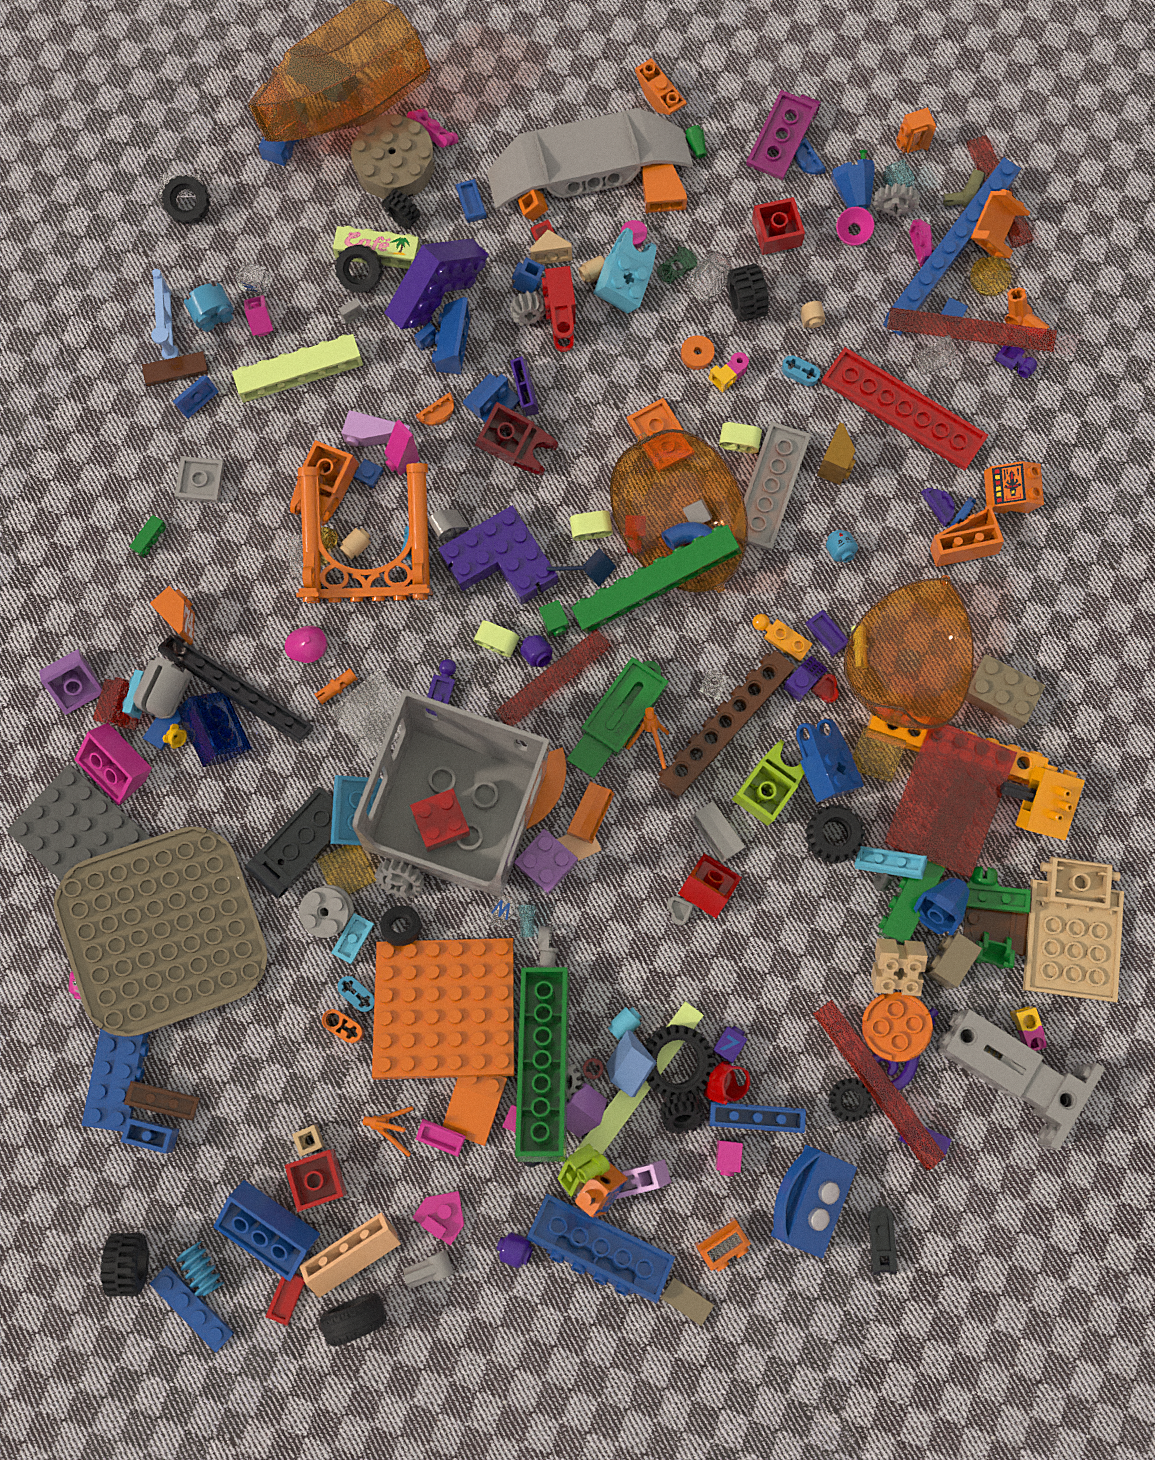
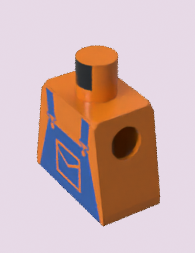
(597, 1196)

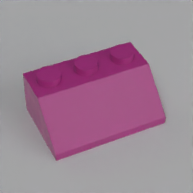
(112, 763)

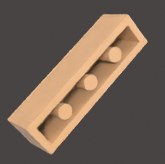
(349, 1255)

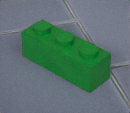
(148, 536)

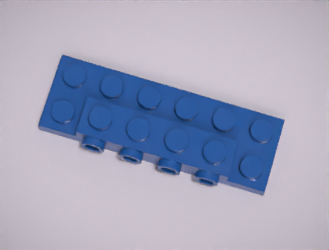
(114, 1066)
(600, 1250)

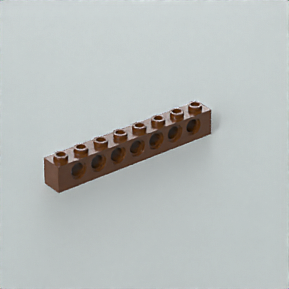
(781, 670)

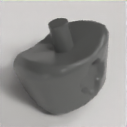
(882, 881)

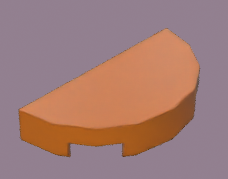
(437, 412)

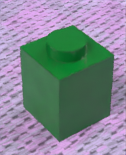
(554, 619)

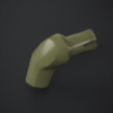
(968, 193)

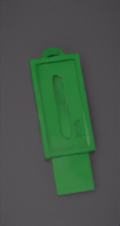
(618, 715)

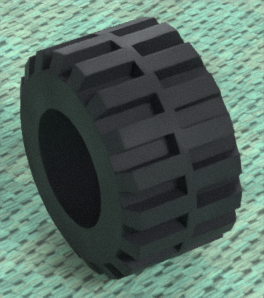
(748, 292)
(849, 822)
(124, 1264)

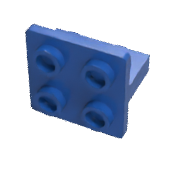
(487, 393)

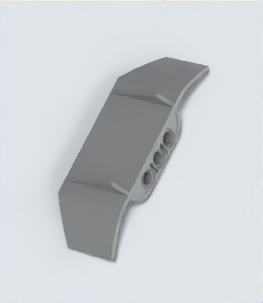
(586, 155)

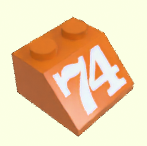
(176, 611)

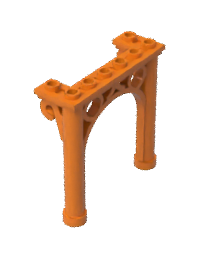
(313, 545)

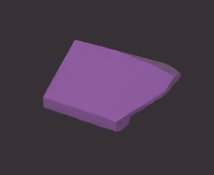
(585, 1110)

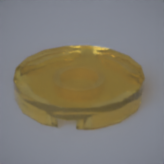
(990, 276)

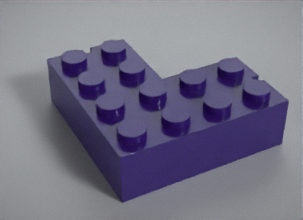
(433, 272)
(499, 545)

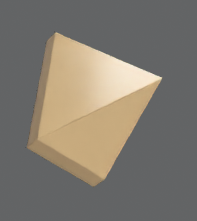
(551, 249)

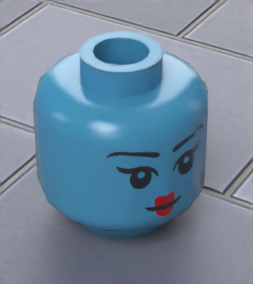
(841, 546)

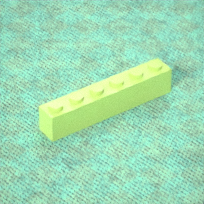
(297, 368)

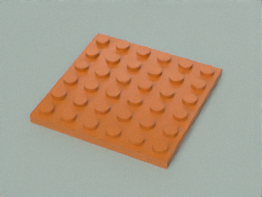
(444, 1009)

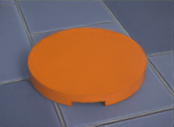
(897, 1027)

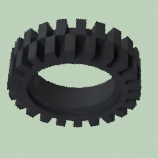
(704, 1060)

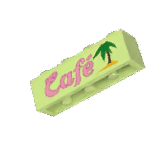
(392, 248)

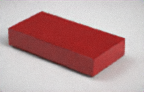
(285, 1299)

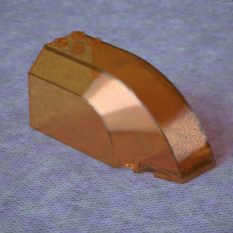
(342, 74)

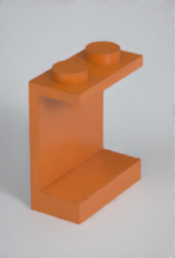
(996, 222)

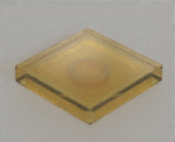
(878, 754)
(347, 868)

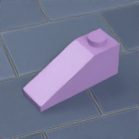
(366, 430)
(644, 1178)

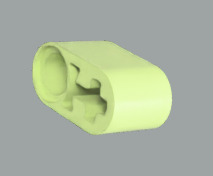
(740, 437)
(591, 525)
(496, 638)

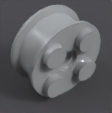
(314, 914)

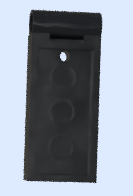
(297, 843)

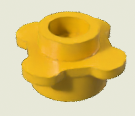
(178, 740)

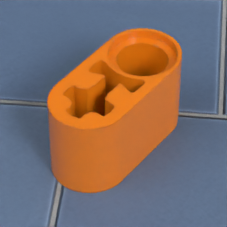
(342, 1022)

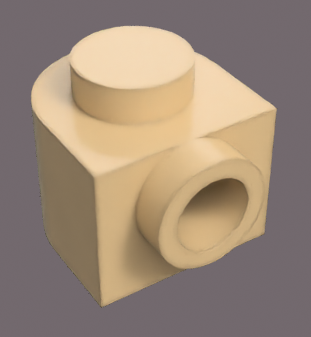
(812, 314)

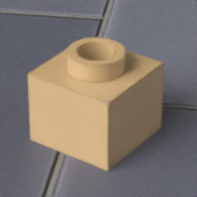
(301, 1142)

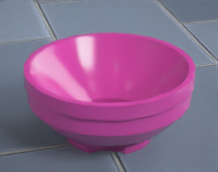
(856, 216)

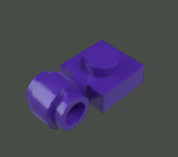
(1012, 356)

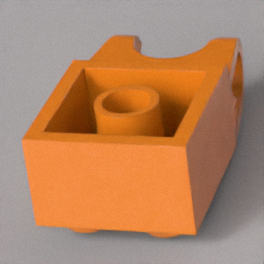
(333, 484)

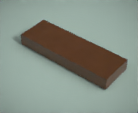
(175, 368)
(161, 1100)

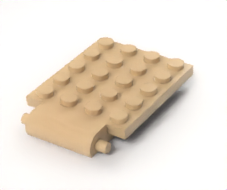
(1074, 931)

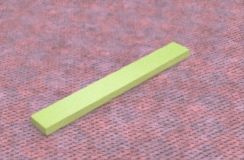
(623, 1105)

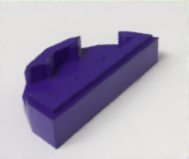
(940, 503)

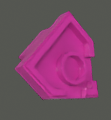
(922, 240)
(441, 1216)

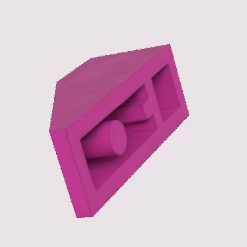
(400, 449)

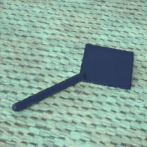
(597, 567)

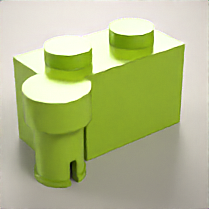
(582, 1167)

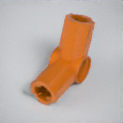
(1020, 312)

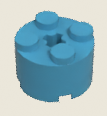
(209, 306)

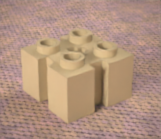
(899, 967)

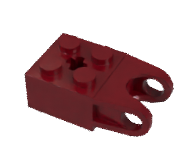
(520, 441)

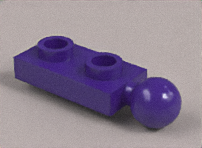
(442, 686)

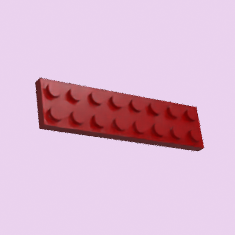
(904, 408)

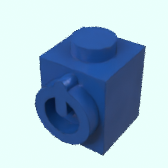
(527, 276)

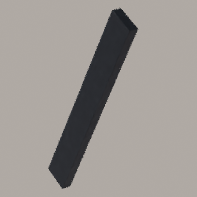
(235, 688)

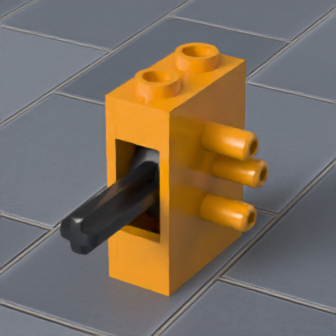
(1047, 801)

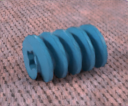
(199, 1270)

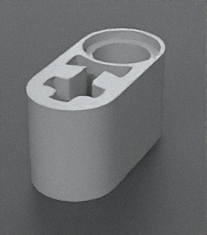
(447, 524)

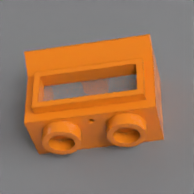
(916, 131)
(723, 1245)

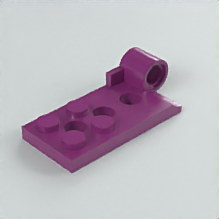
(805, 110)

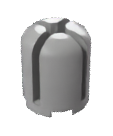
(161, 688)

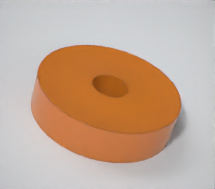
(701, 344)

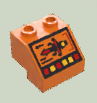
(1014, 487)

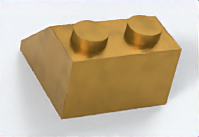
(839, 457)

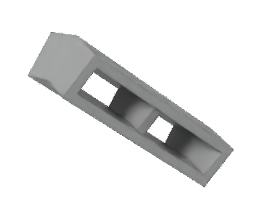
(717, 832)

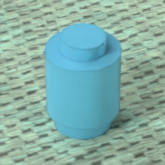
(626, 1020)

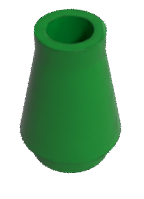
(696, 140)

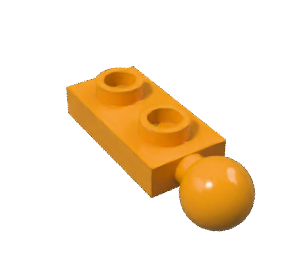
(782, 637)

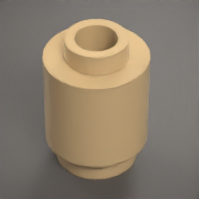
(591, 269)
(355, 543)

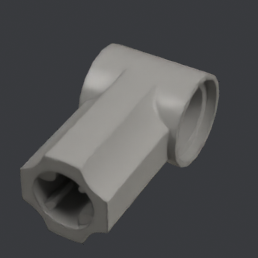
(433, 1268)

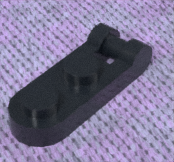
(882, 1240)

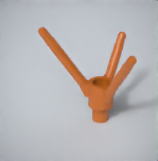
(651, 725)
(381, 1124)

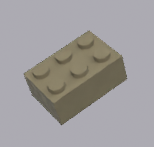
(1003, 691)

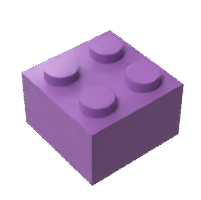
(546, 861)

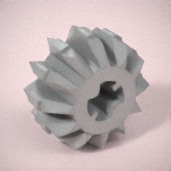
(527, 308)

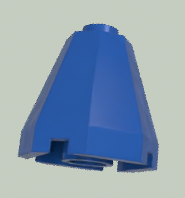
(855, 182)
(943, 906)

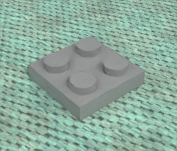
(199, 479)

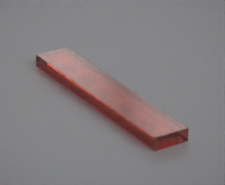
(987, 161)

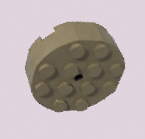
(393, 155)

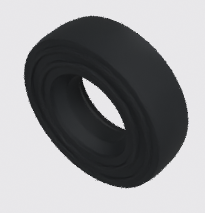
(394, 914)

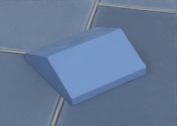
(630, 1064)

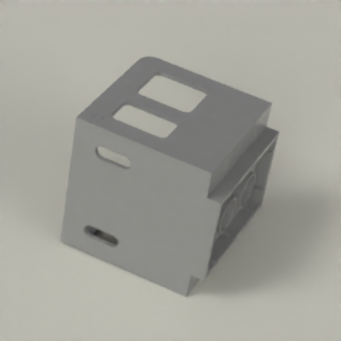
(490, 777)

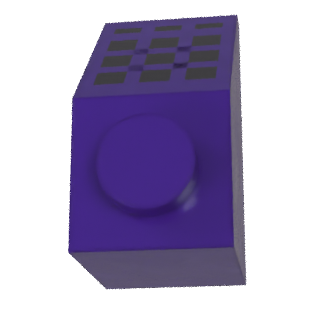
(805, 678)

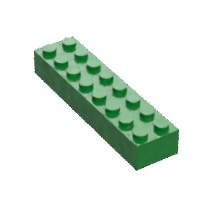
(543, 1065)

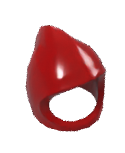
(724, 1085)

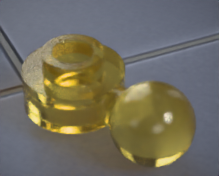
(329, 539)

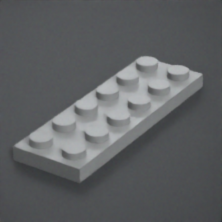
(773, 482)

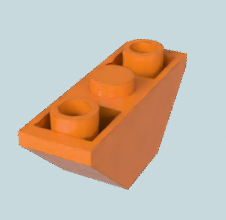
(658, 88)

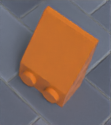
(475, 1106)

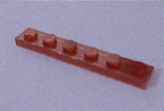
(553, 678)

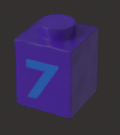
(730, 1043)

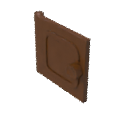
(999, 925)

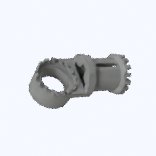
(547, 954)

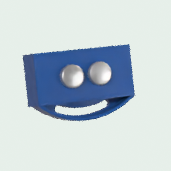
(811, 1200)

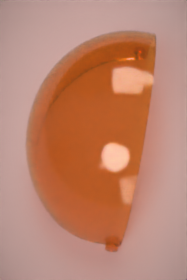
(661, 478)
(912, 655)

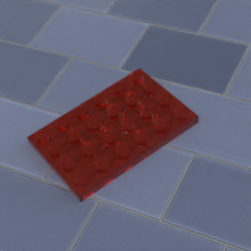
(950, 798)

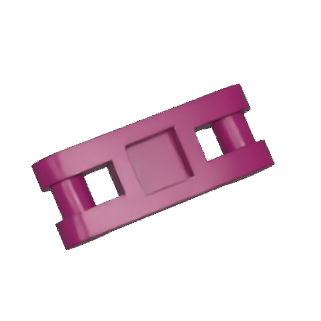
(437, 133)

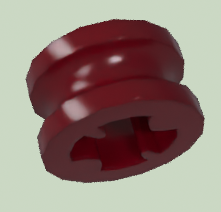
(596, 1062)

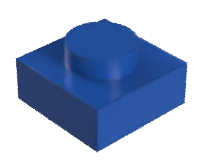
(425, 336)
(368, 473)

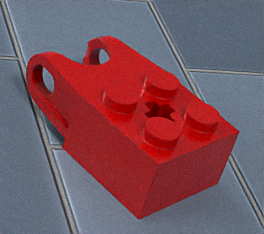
(560, 304)

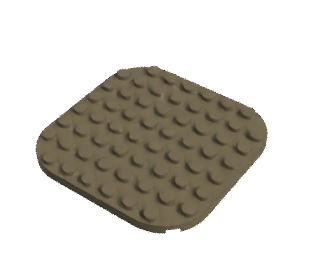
(160, 931)

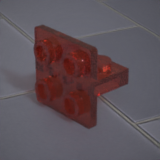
(111, 705)

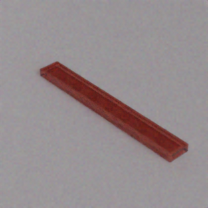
(971, 329)
(879, 1085)

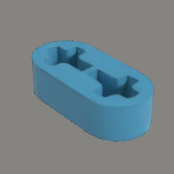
(800, 370)
(352, 998)

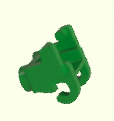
(995, 952)

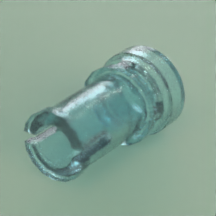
(527, 920)

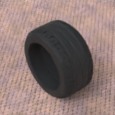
(353, 1319)

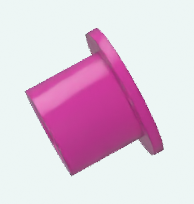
(639, 232)

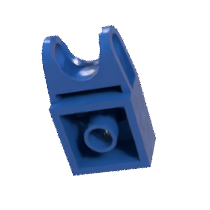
(827, 761)

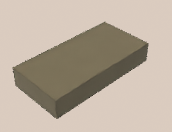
(687, 1301)

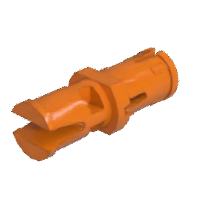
(335, 686)

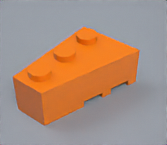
(968, 540)

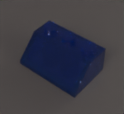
(213, 728)

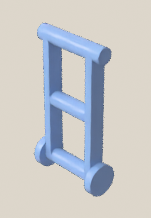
(164, 330)

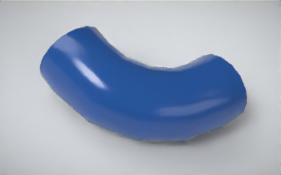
(684, 533)

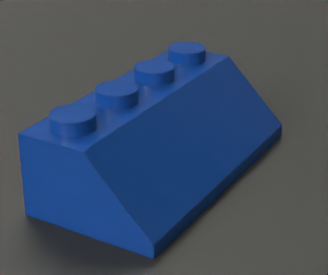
(266, 1230)

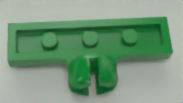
(988, 894)

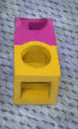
(729, 373)
(1029, 1027)

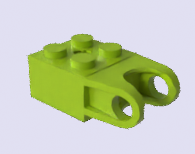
(775, 778)

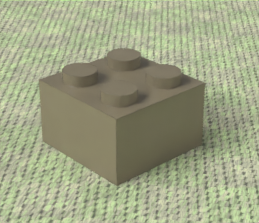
(952, 960)

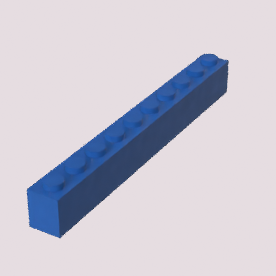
(954, 241)

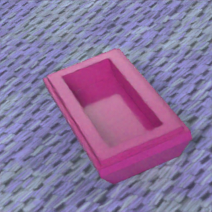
(440, 1137)

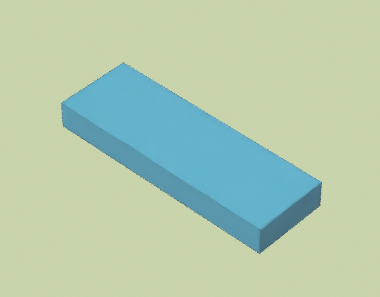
(891, 862)

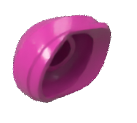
(306, 644)

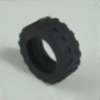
(170, 194)
(344, 275)

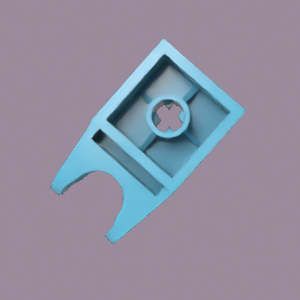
(625, 273)

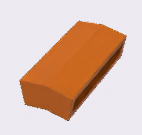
(590, 812)

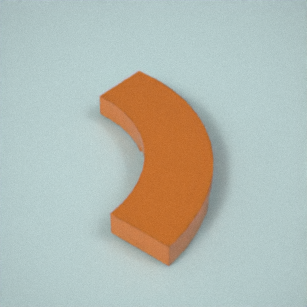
(551, 787)

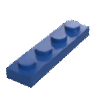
(191, 1308)

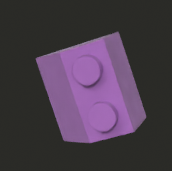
(71, 681)

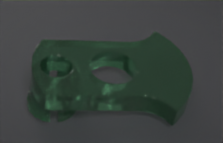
(683, 256)

